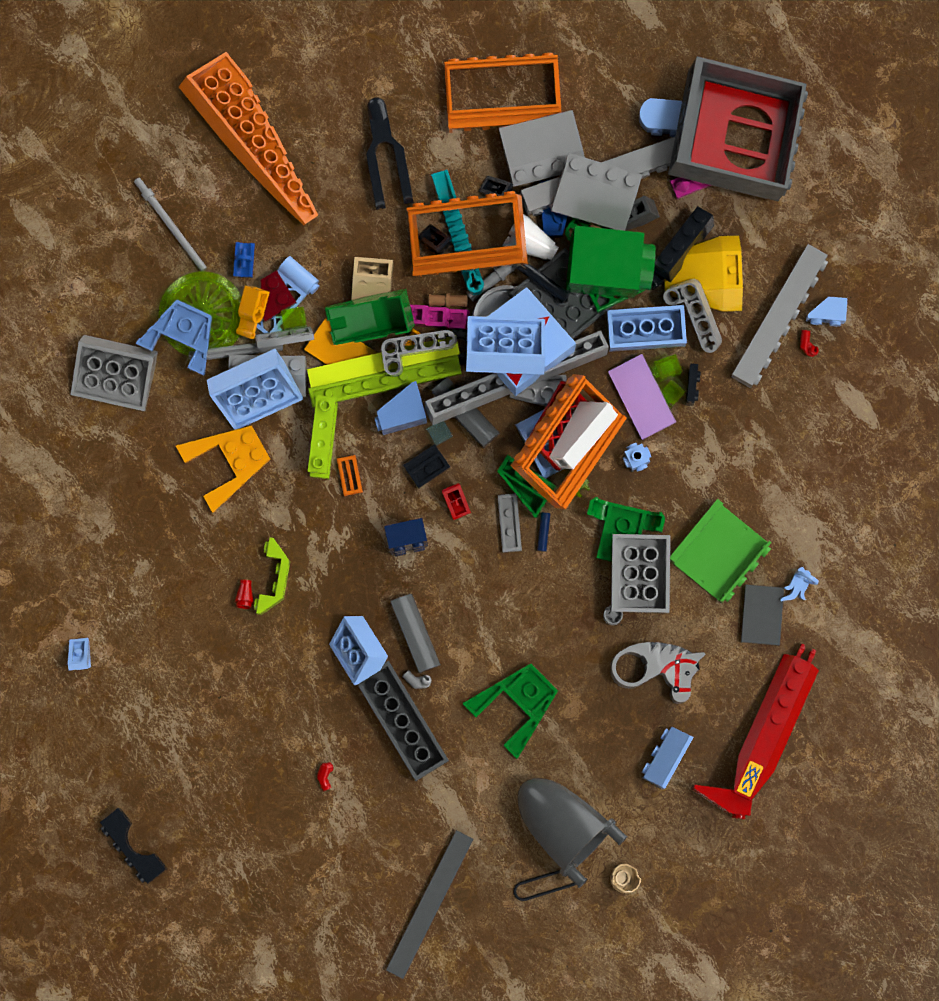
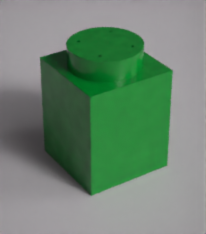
(609, 262)

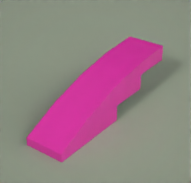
(439, 317)

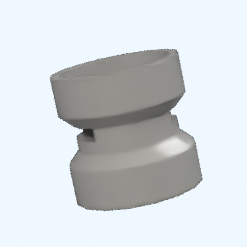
(612, 618)

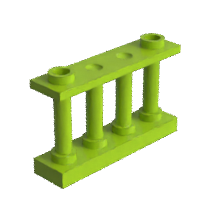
(323, 437)

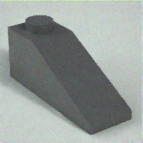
(642, 212)

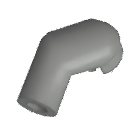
(417, 682)

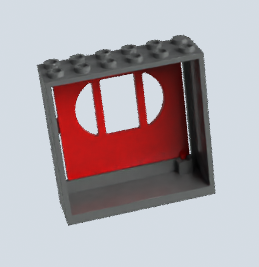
(723, 92)

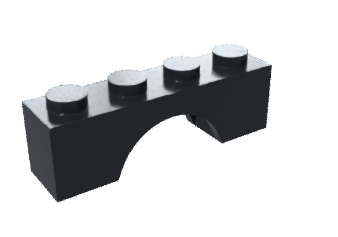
(673, 256)
(118, 826)

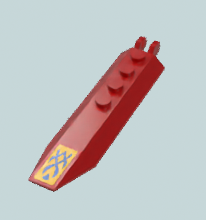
(774, 722)

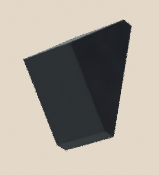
(494, 185)
(435, 240)

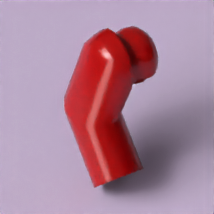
(805, 344)
(323, 774)

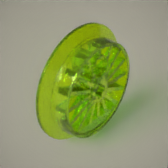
(181, 287)

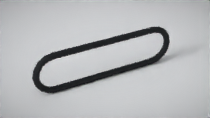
(541, 894)

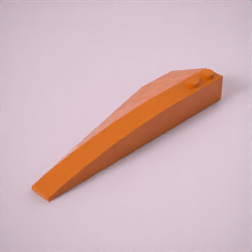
(234, 113)

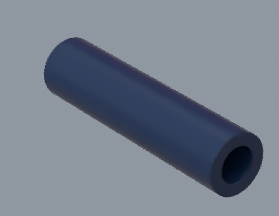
(543, 532)

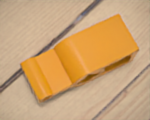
(251, 310)

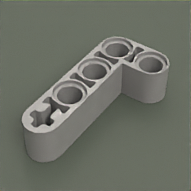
(695, 315)
(419, 348)

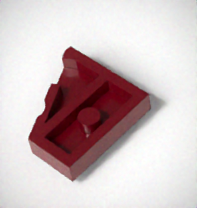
(279, 296)

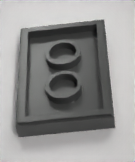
(762, 615)

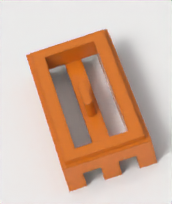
(353, 491)

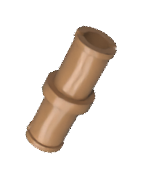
(448, 300)

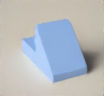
(79, 654)

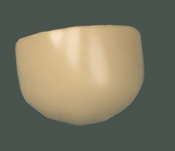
(625, 878)

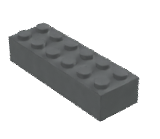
(403, 722)

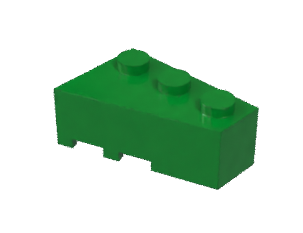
(528, 495)

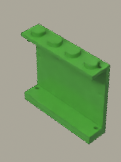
(720, 552)

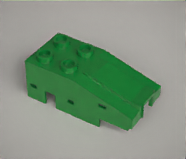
(370, 317)

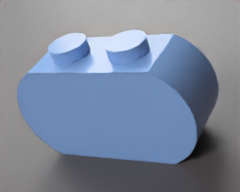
(660, 116)

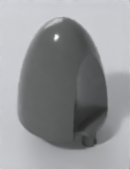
(564, 824)

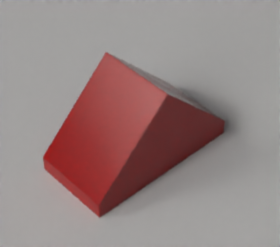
(456, 501)

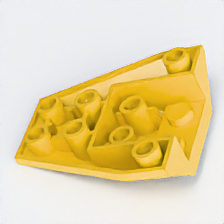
(718, 269)

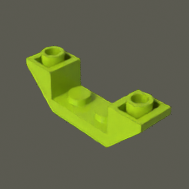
(267, 602)

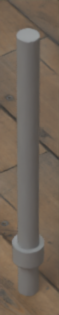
(148, 195)

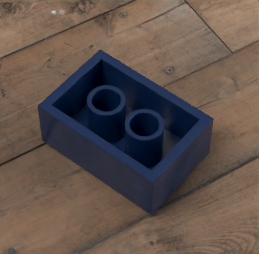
(406, 537)

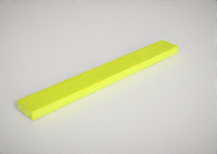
(373, 364)

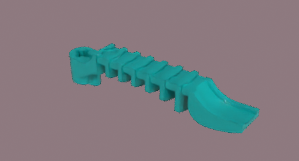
(456, 228)

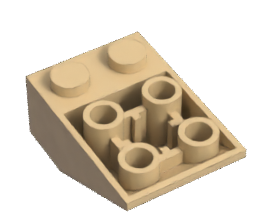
(371, 277)

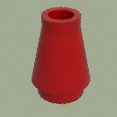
(244, 596)

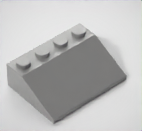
(540, 146)
(596, 192)
(113, 372)
(640, 573)

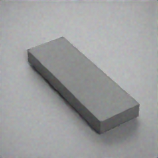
(284, 337)
(509, 523)

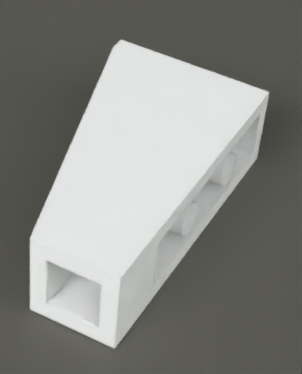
(582, 432)

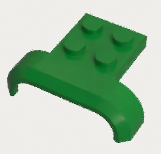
(622, 520)

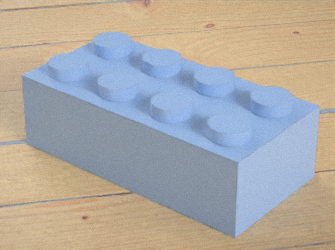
(646, 328)

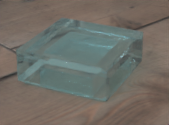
(439, 433)

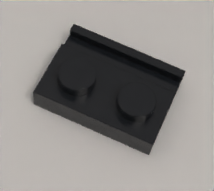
(693, 377)
(426, 466)

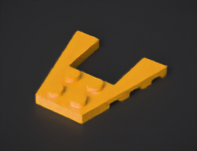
(242, 452)

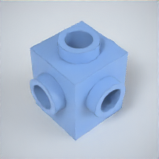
(636, 464)

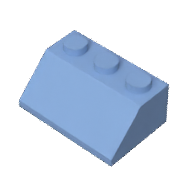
(357, 649)
(666, 757)

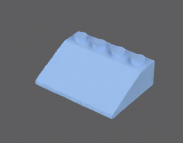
(505, 345)
(254, 389)

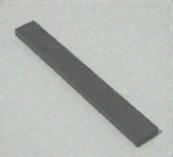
(429, 905)

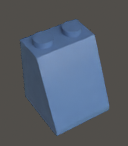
(402, 411)

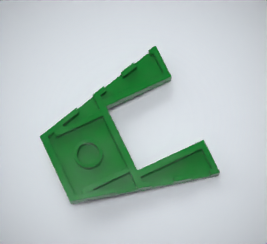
(529, 691)

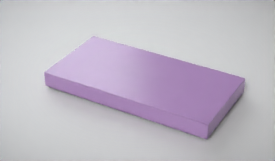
(642, 396)

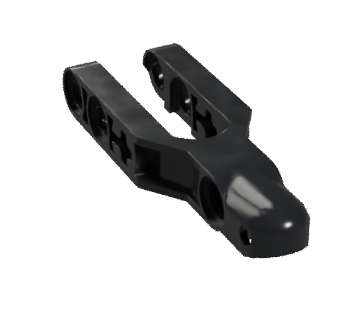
(382, 134)

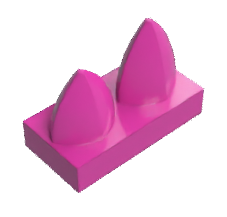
(684, 187)

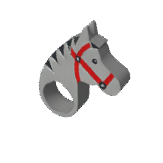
(670, 661)

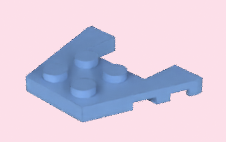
(186, 326)

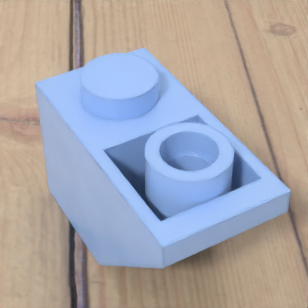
(831, 311)

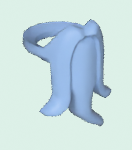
(799, 584)

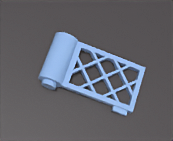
(299, 280)

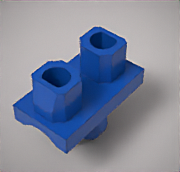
(244, 260)

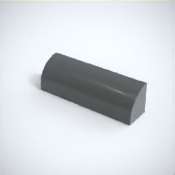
(472, 420)
(415, 633)

